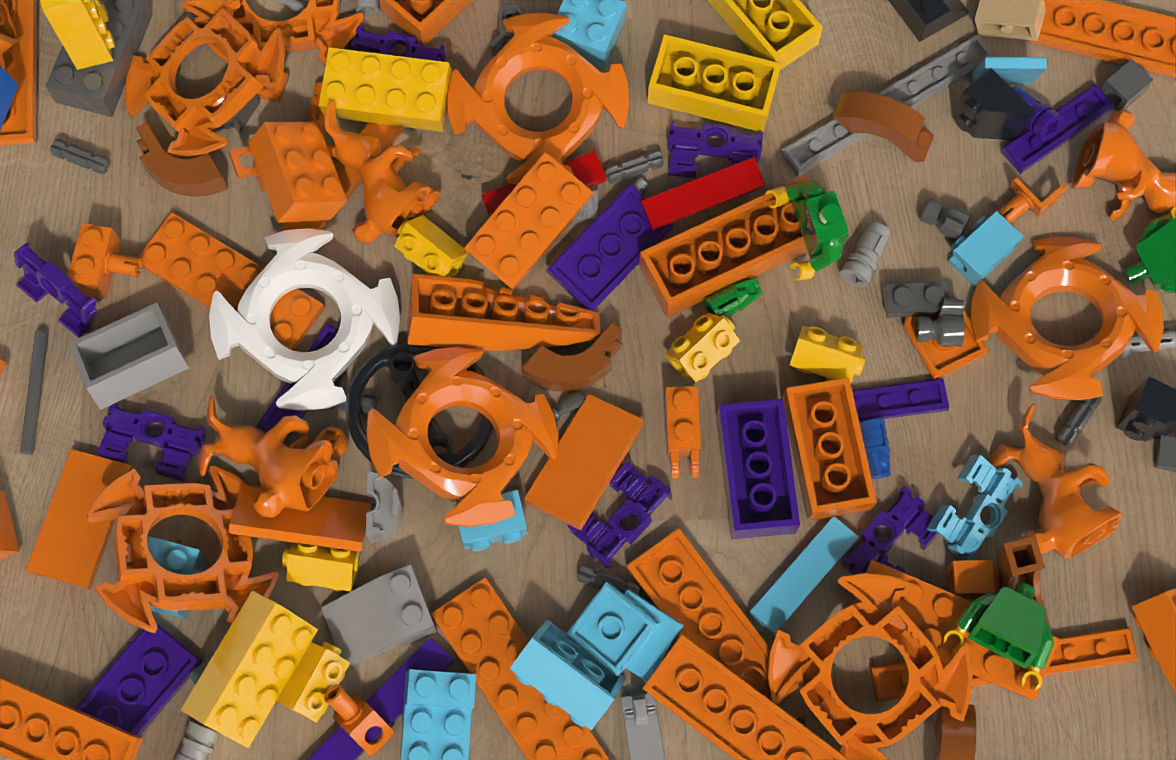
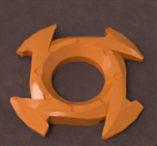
(311, 29)
(536, 51)
(247, 73)
(1065, 270)
(453, 386)
(148, 584)
(878, 617)

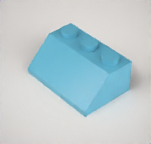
(567, 675)

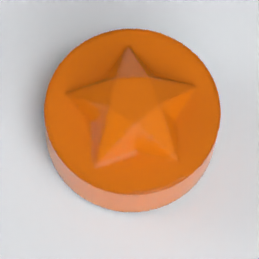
(337, 438)

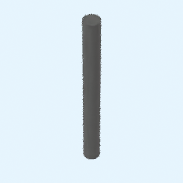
(34, 392)

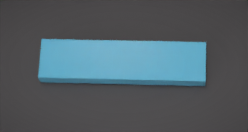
(803, 575)

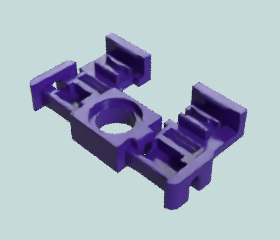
(372, 42)
(689, 139)
(46, 278)
(179, 439)
(645, 500)
(907, 517)

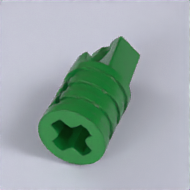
(740, 294)

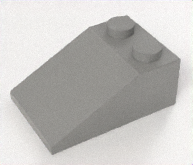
(379, 616)

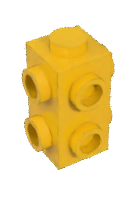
(430, 247)
(702, 347)
(827, 354)
(321, 566)
(311, 679)

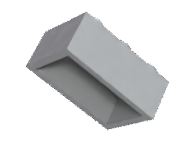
(128, 356)

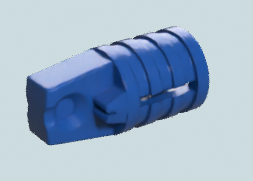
(876, 447)

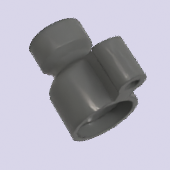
(502, 36)
(950, 220)
(947, 329)

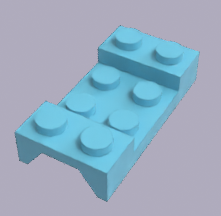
(437, 715)

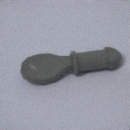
(568, 403)

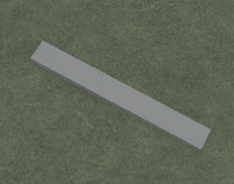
(909, 90)

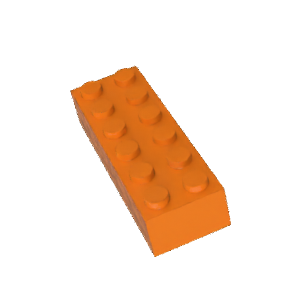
(722, 252)

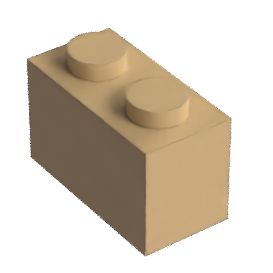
(1010, 18)

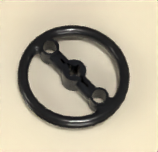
(396, 356)

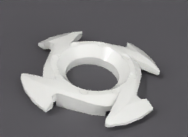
(296, 268)

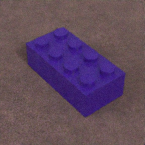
(757, 469)

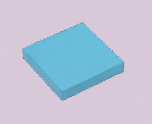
(1013, 69)
(612, 629)
(659, 642)

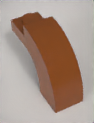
(885, 118)
(181, 176)
(575, 371)
(1021, 563)
(955, 737)

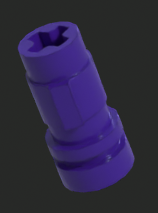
(1045, 121)

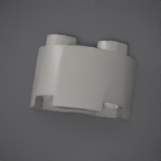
(387, 514)

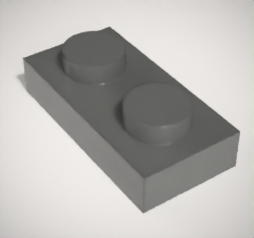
(914, 298)

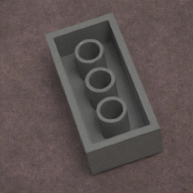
(101, 85)

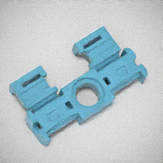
(970, 531)

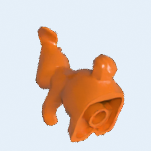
(1117, 158)
(386, 195)
(286, 473)
(1065, 516)

